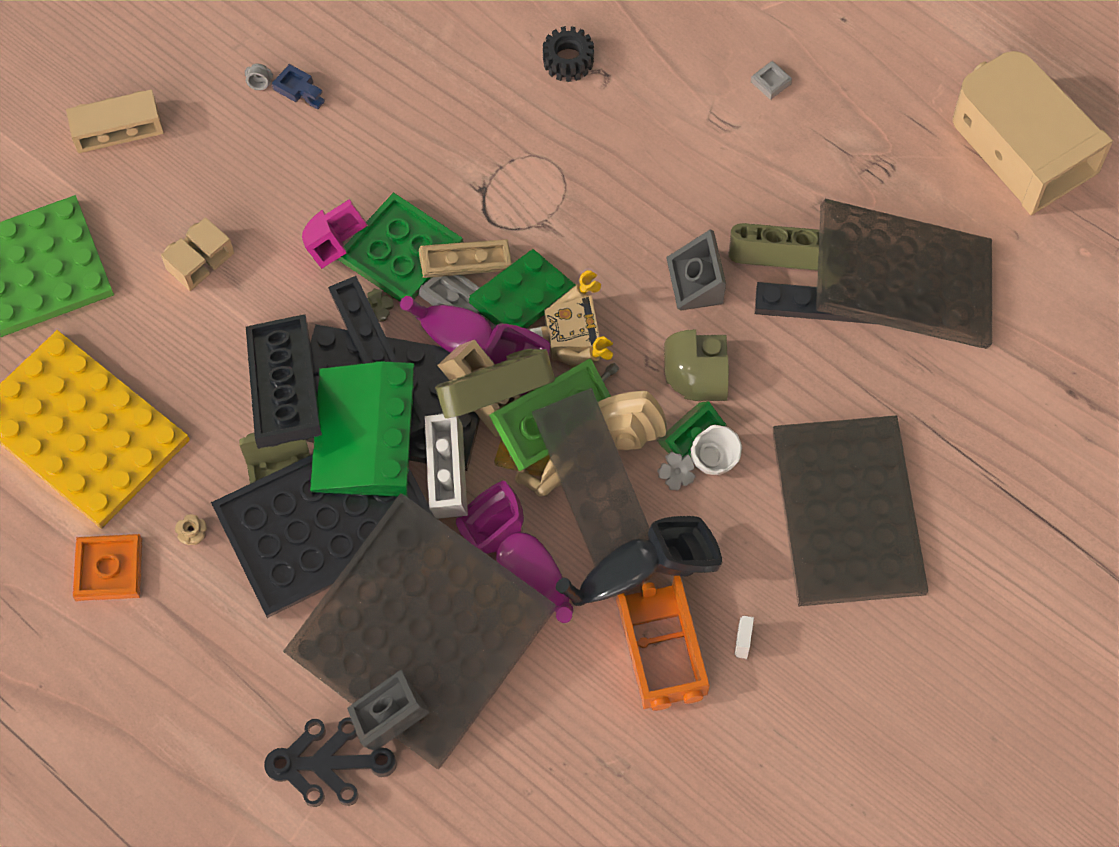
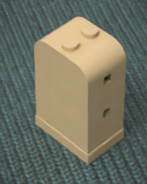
(1028, 130)

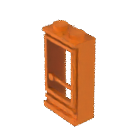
(657, 605)

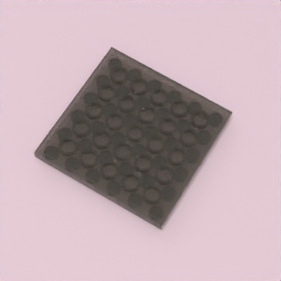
(425, 606)

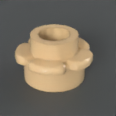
(195, 536)

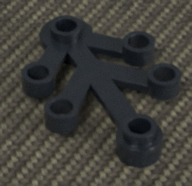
(324, 762)

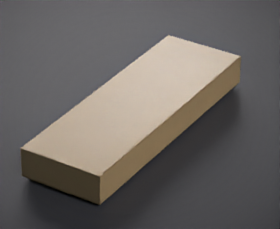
(464, 258)

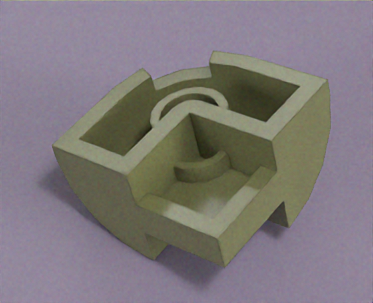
(697, 365)

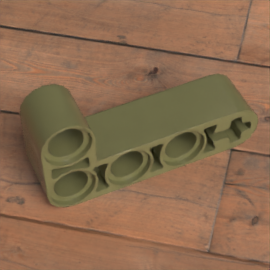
(774, 246)
(516, 375)

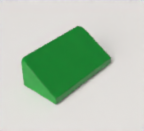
(682, 434)

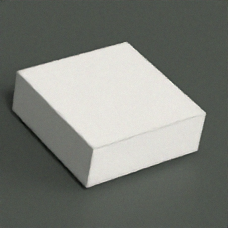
(744, 637)

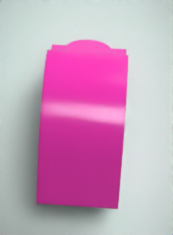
(326, 232)

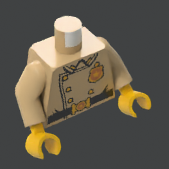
(573, 326)

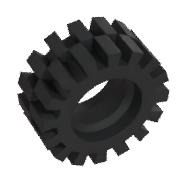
(568, 67)

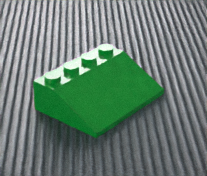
(364, 429)

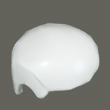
(716, 450)

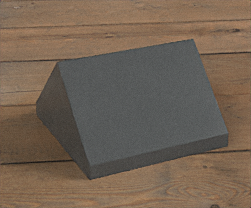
(697, 273)
(387, 711)

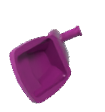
(456, 325)
(496, 526)

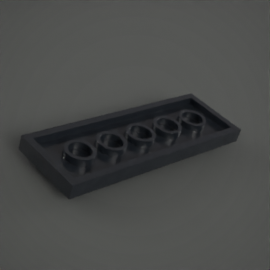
(282, 382)

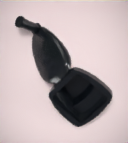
(673, 548)

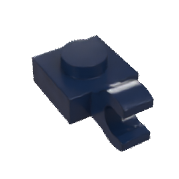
(296, 84)

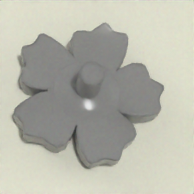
(677, 471)

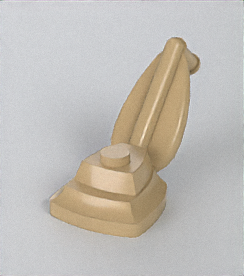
(631, 422)

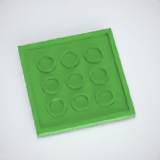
(48, 266)

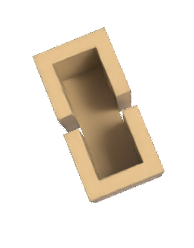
(202, 245)

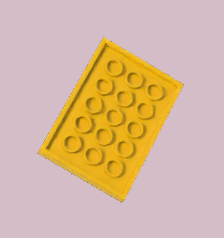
(83, 429)

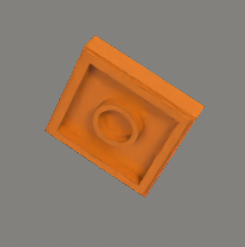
(107, 567)

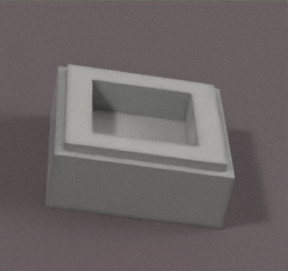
(771, 80)

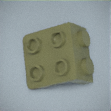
(270, 459)

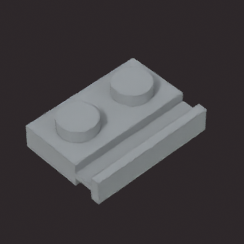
(449, 291)

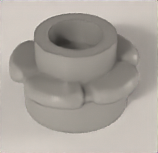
(258, 76)

